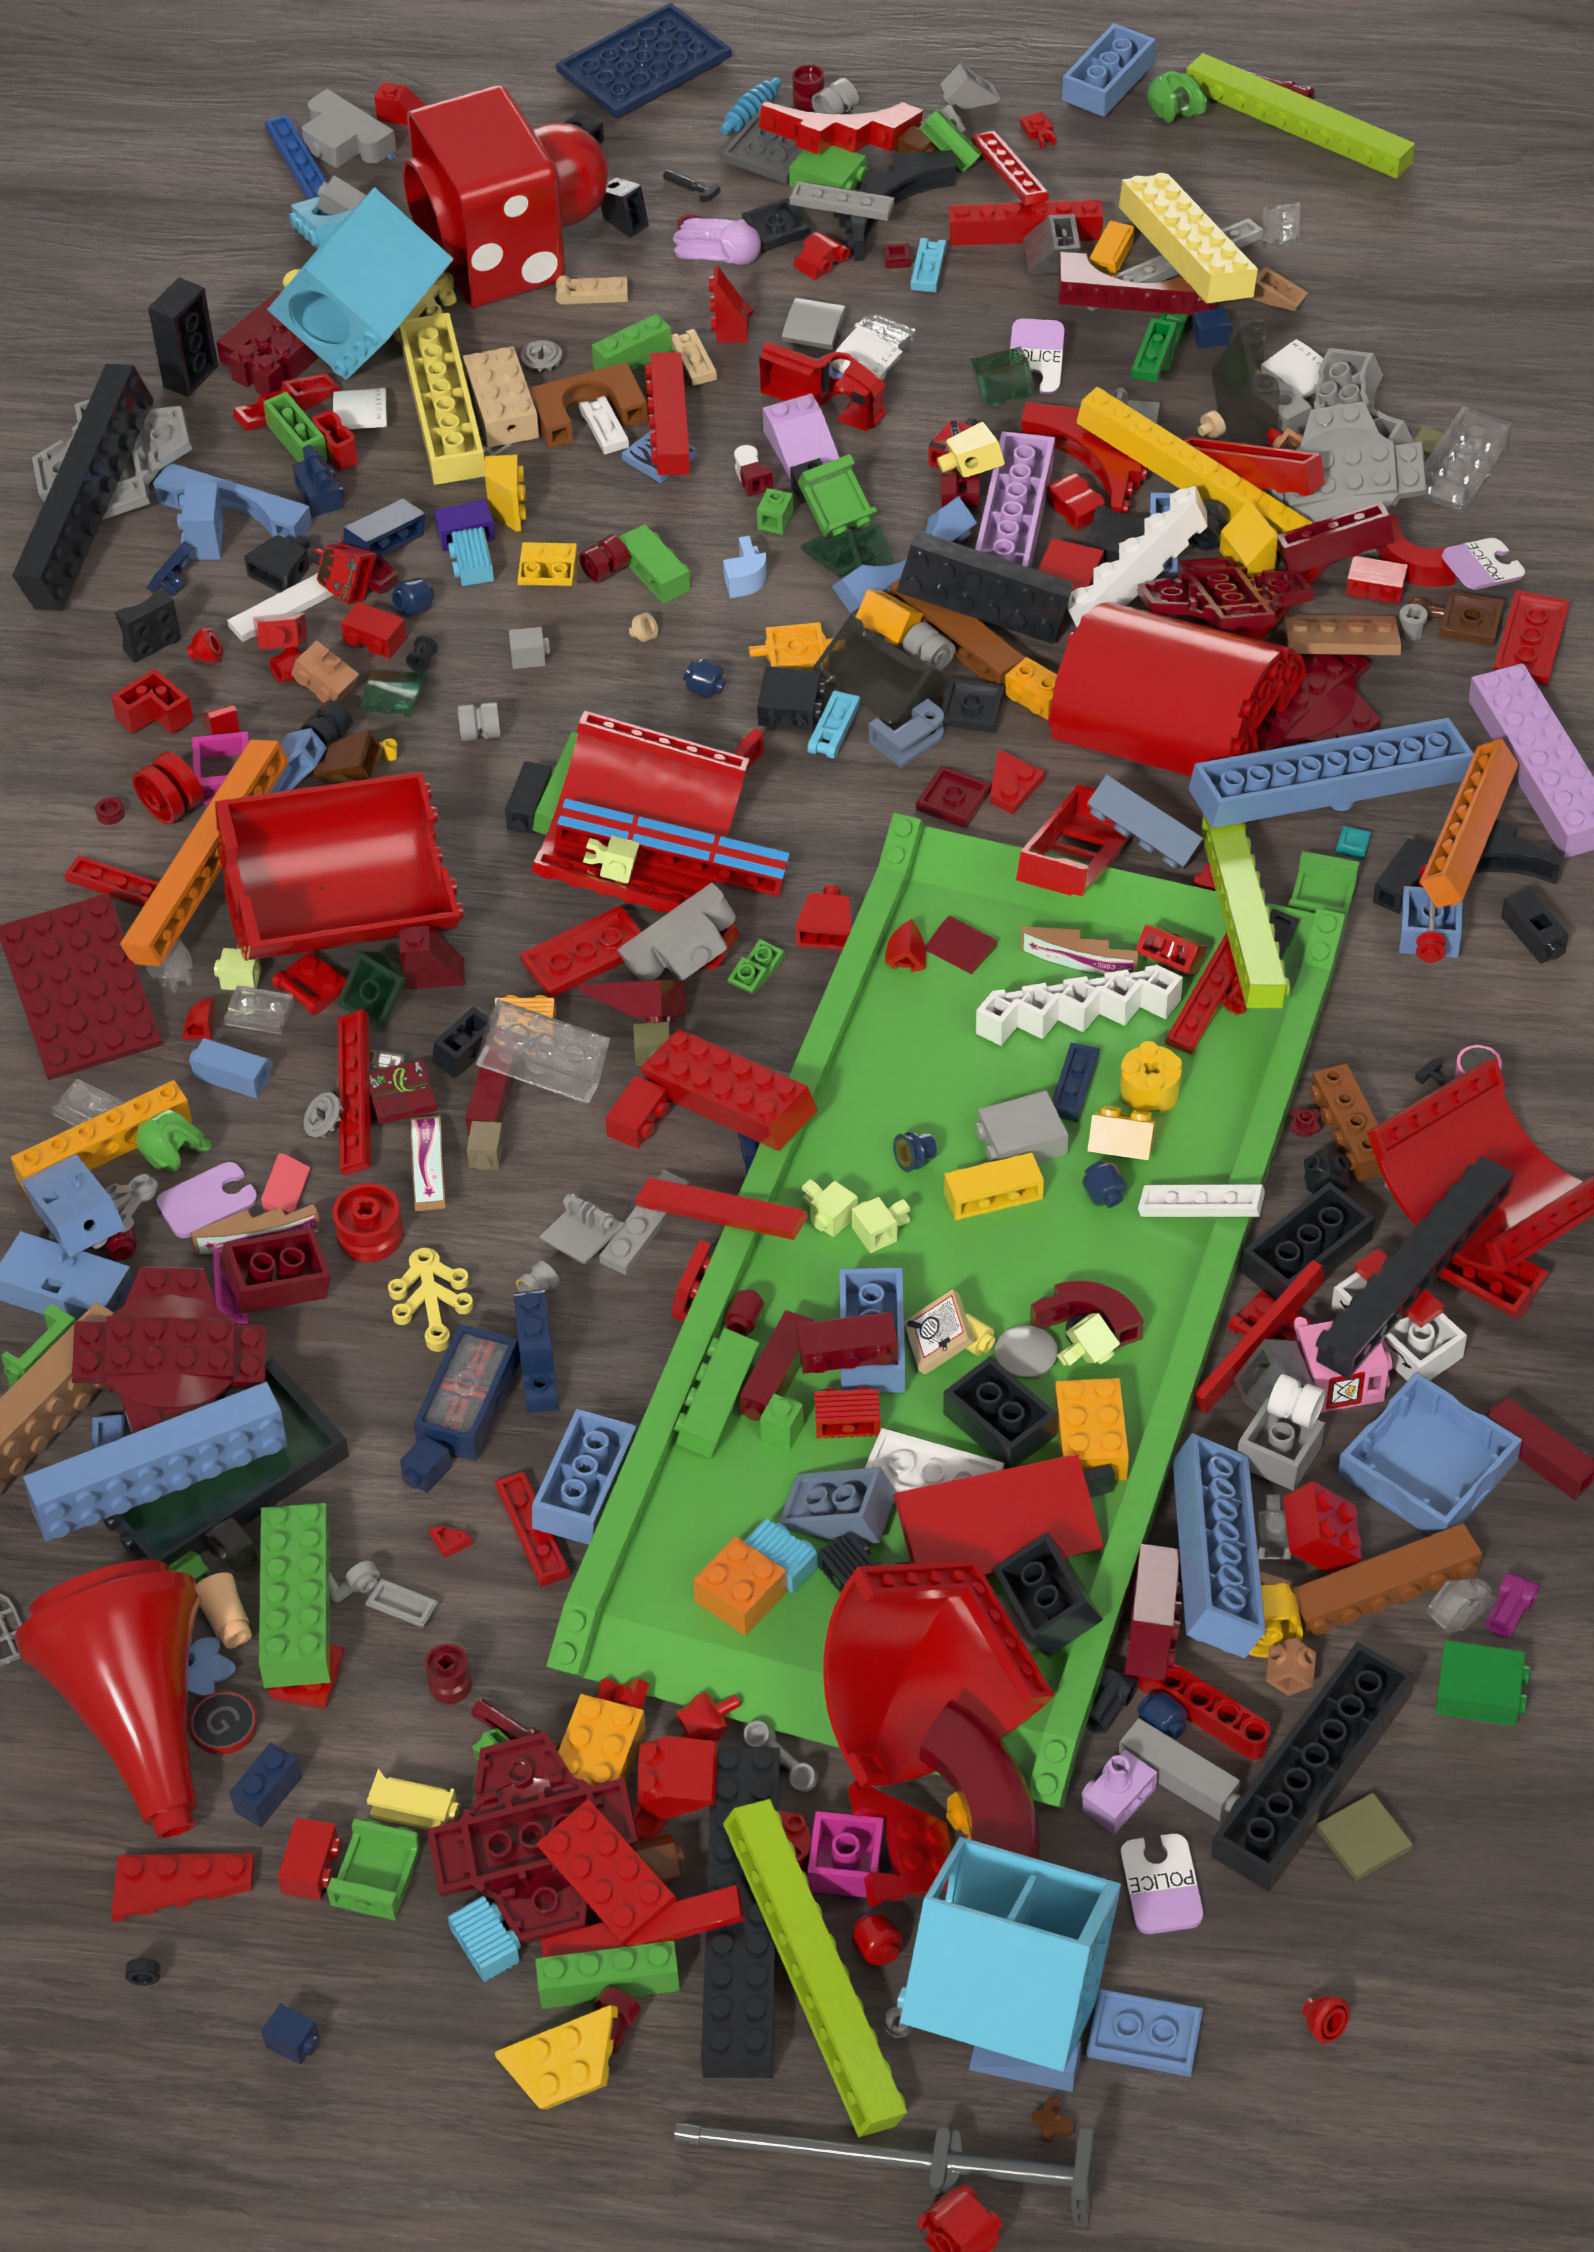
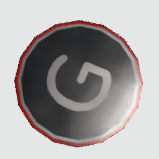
(223, 1722)

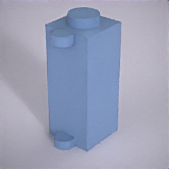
(230, 1068)

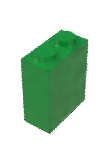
(1481, 1683)

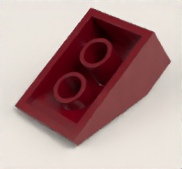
(650, 999)

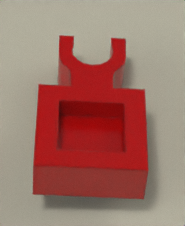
(1038, 127)

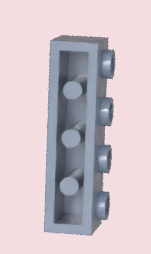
(1144, 822)

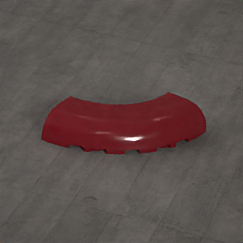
(985, 1779)

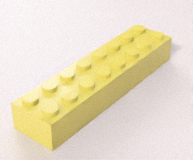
(1187, 238)
(442, 399)

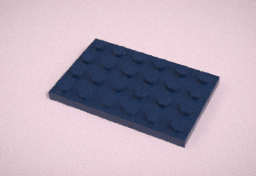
(643, 60)

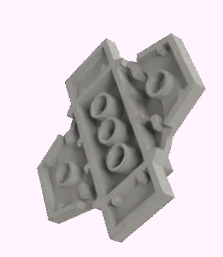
(158, 444)
(1356, 464)

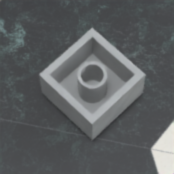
(1279, 1447)

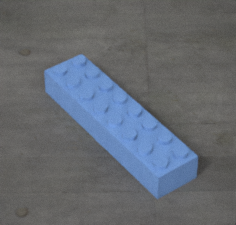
(155, 1461)
(1218, 1546)

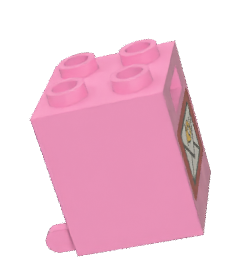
(1362, 1388)

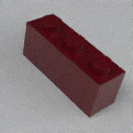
(847, 1343)

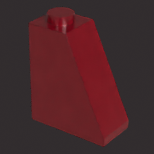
(429, 959)

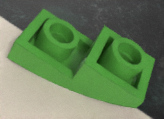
(758, 967)

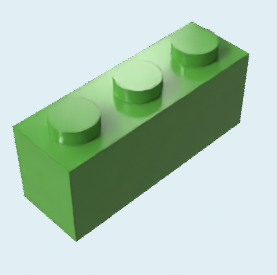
(633, 344)
(293, 426)
(656, 564)

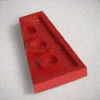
(176, 1879)

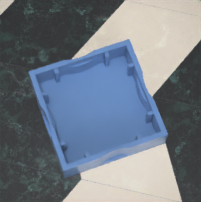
(1429, 1457)

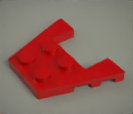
(915, 1844)

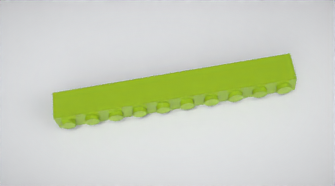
(1302, 116)
(1245, 915)
(815, 1968)

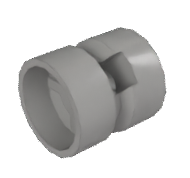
(836, 99)
(926, 644)
(479, 721)

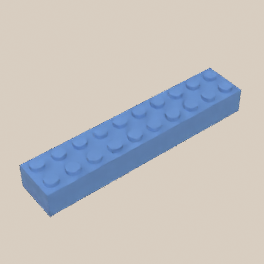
(1330, 772)

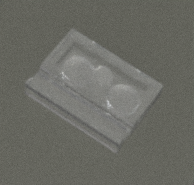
(1282, 225)
(890, 331)
(259, 1009)
(83, 1103)

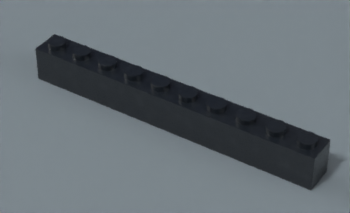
(1413, 1267)

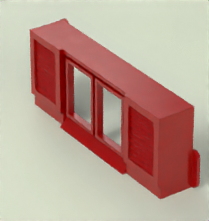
(1061, 874)

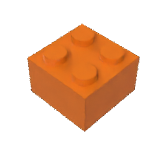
(740, 1586)

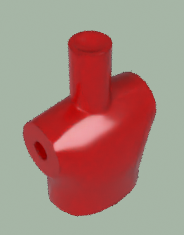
(283, 664)
(705, 1717)

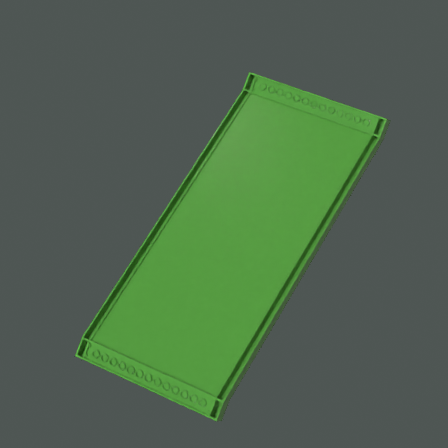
(902, 1057)

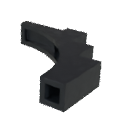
(905, 178)
(1501, 854)

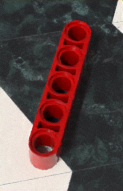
(1216, 1707)

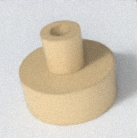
(1212, 425)
(644, 627)

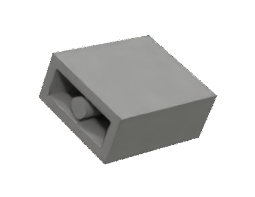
(1022, 1128)

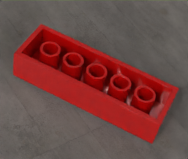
(730, 1089)

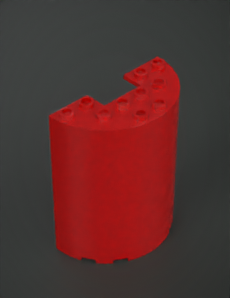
(1167, 688)
(358, 841)

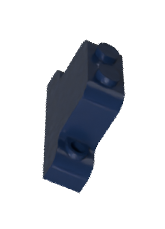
(536, 1350)

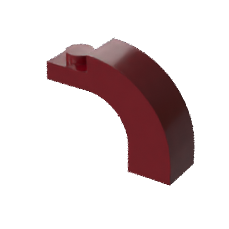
(1086, 1298)

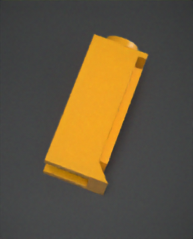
(1112, 248)

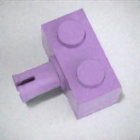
(1118, 1791)

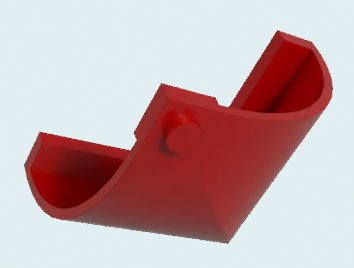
(909, 1645)

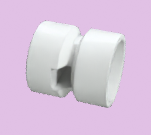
(1301, 1403)

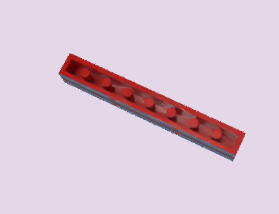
(676, 847)

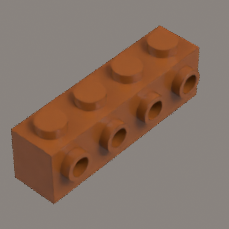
(1348, 1117)

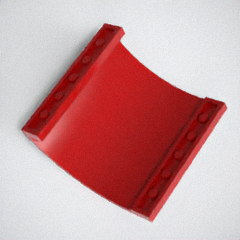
(646, 777)
(1453, 1127)

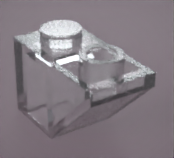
(1461, 1603)

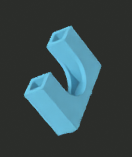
(313, 221)

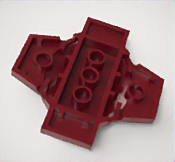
(1225, 593)
(1323, 705)
(168, 1348)
(493, 1847)

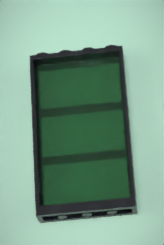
(181, 1518)

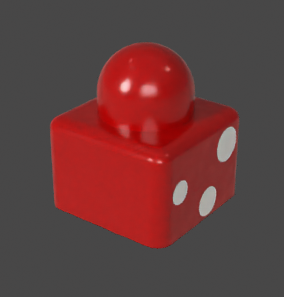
(499, 190)

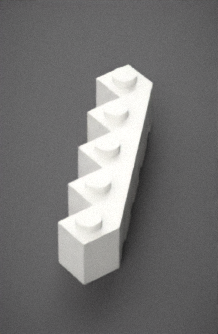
(1143, 556)
(1078, 1002)

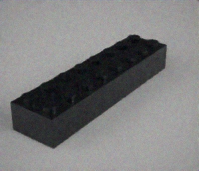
(1312, 1766)

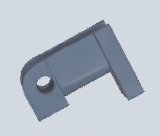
(910, 738)

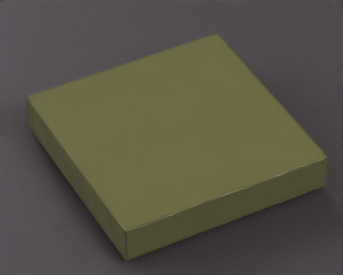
(1364, 1837)

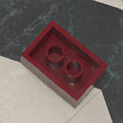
(275, 1270)

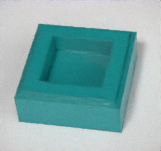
(1353, 842)

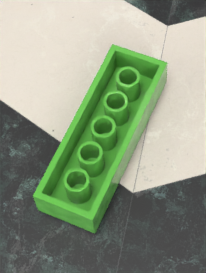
(294, 1595)

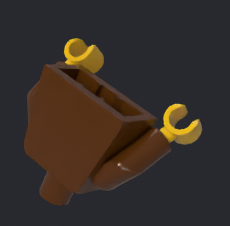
(355, 758)

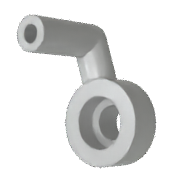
(359, 1578)

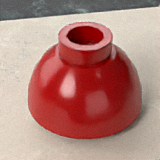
(205, 646)
(1326, 2017)

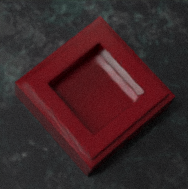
(897, 256)

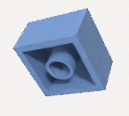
(201, 520)

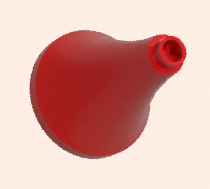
(121, 1659)

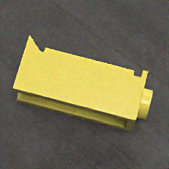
(412, 1803)

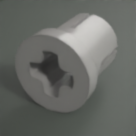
(1412, 621)

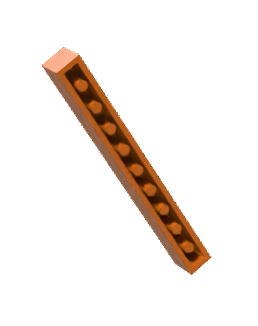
(198, 859)

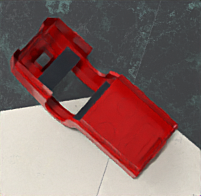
(793, 375)

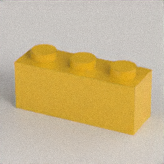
(993, 1186)

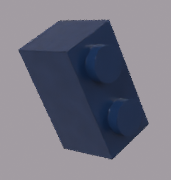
(265, 1784)

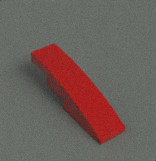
(304, 391)

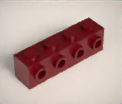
(1336, 538)

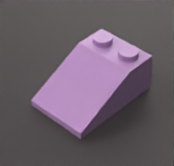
(798, 432)

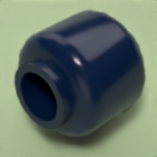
(412, 596)
(704, 678)
(1104, 1184)
(1163, 1713)

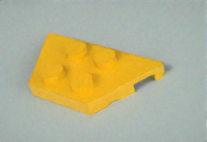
(563, 2059)

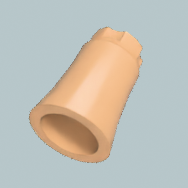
(224, 1609)

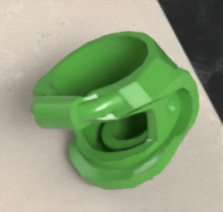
(1167, 100)
(162, 1137)

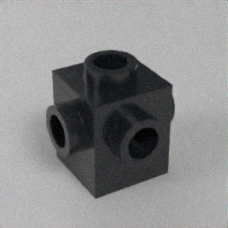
(1326, 1167)

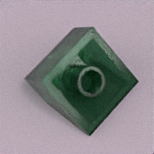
(1003, 376)

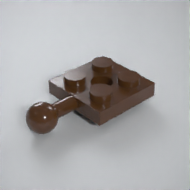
(1462, 605)

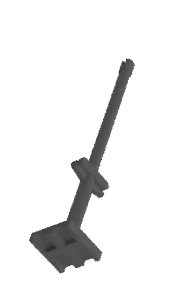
(946, 2161)

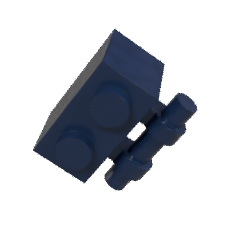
(317, 483)

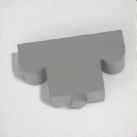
(342, 131)
(682, 938)

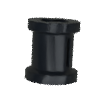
(421, 653)

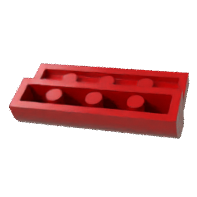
(1506, 1291)

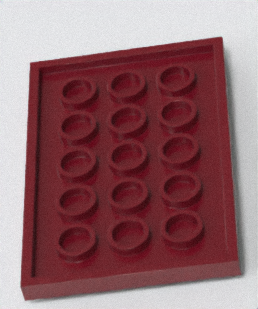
(78, 986)

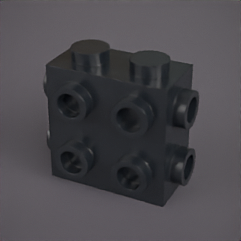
(790, 698)

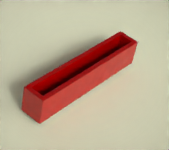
(1012, 221)
(669, 416)
(1266, 466)

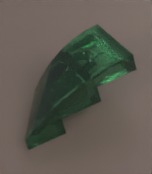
(849, 550)
(393, 692)

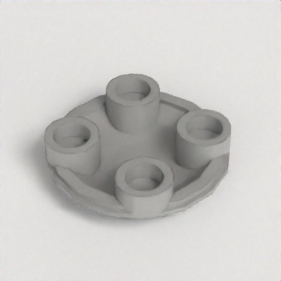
(1026, 1351)

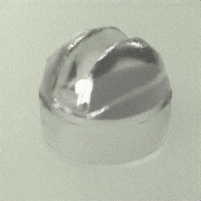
(897, 2032)

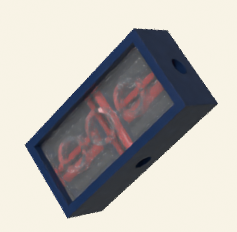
(468, 1390)

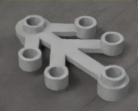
(129, 1196)

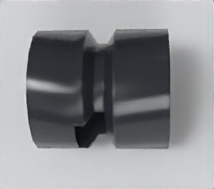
(1217, 518)
(329, 722)

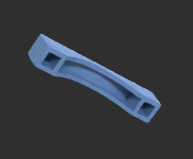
(275, 513)
(948, 523)
(304, 753)

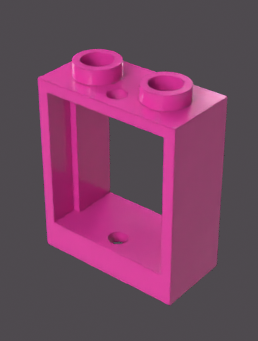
(212, 747)

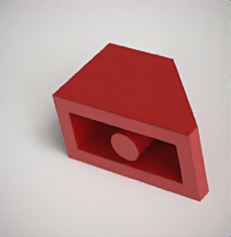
(394, 102)

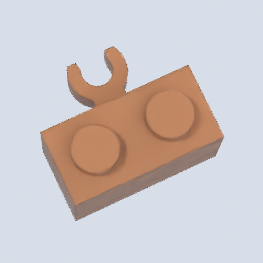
(324, 673)

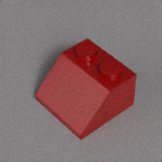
(676, 1776)

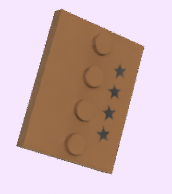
(1342, 634)

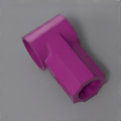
(1514, 1598)

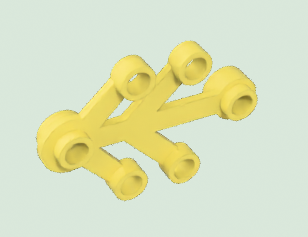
(444, 288)
(429, 1292)

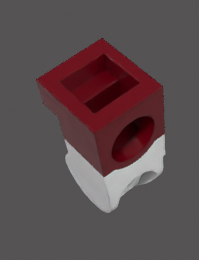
(750, 473)

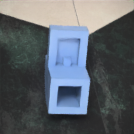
(746, 573)

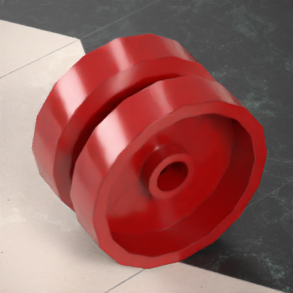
(167, 787)
(368, 1222)

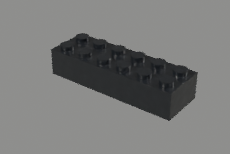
(985, 587)

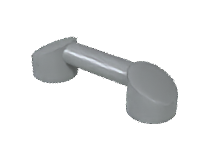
(801, 1776)

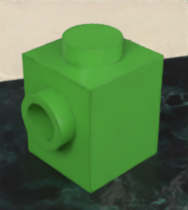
(775, 511)
(782, 1421)

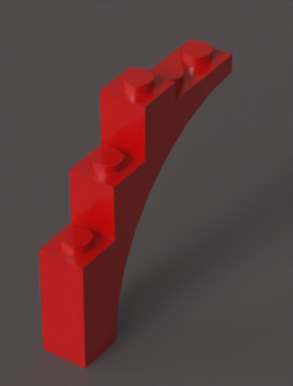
(849, 132)
(1111, 466)

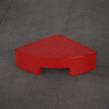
(449, 1540)

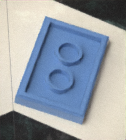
(1144, 2032)

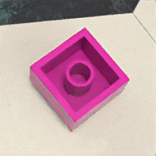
(844, 1853)

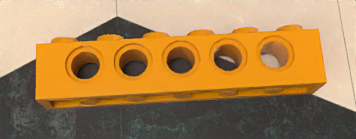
(102, 1136)

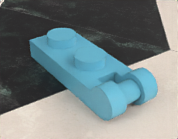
(928, 265)
(834, 724)

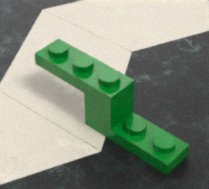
(1159, 346)

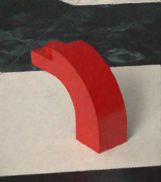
(1424, 565)

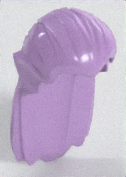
(717, 241)

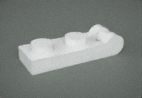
(604, 425)

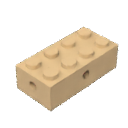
(500, 396)

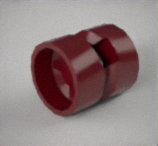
(806, 82)
(950, 489)
(604, 558)
(448, 1673)
(627, 2015)

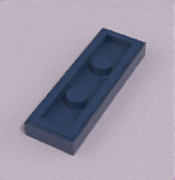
(1075, 1081)

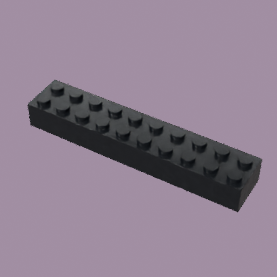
(83, 487)
(739, 1956)

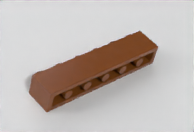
(974, 642)
(1387, 1580)

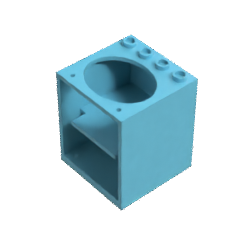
(360, 284)
(1010, 1954)

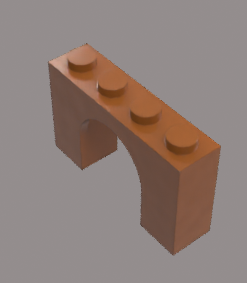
(556, 397)

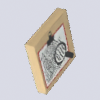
(938, 1332)

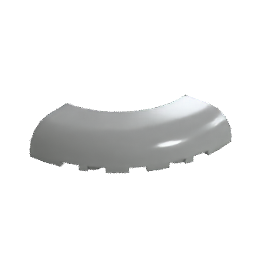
(1354, 378)

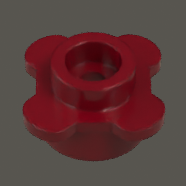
(1308, 1127)

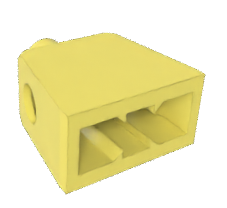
(972, 452)

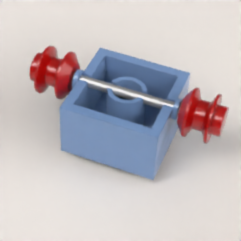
(1428, 930)

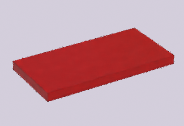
(1000, 1514)

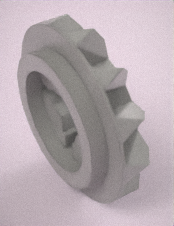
(531, 353)
(314, 1120)

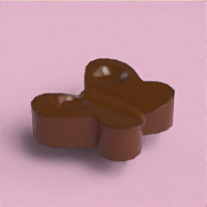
(1052, 2121)

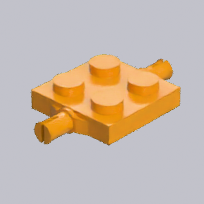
(793, 646)

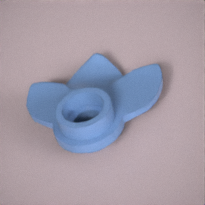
(207, 1666)

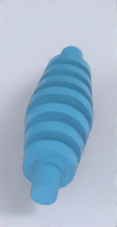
(749, 105)

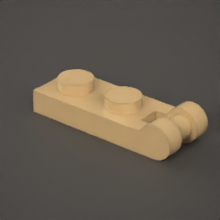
(591, 290)
(694, 358)

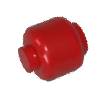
(877, 1939)

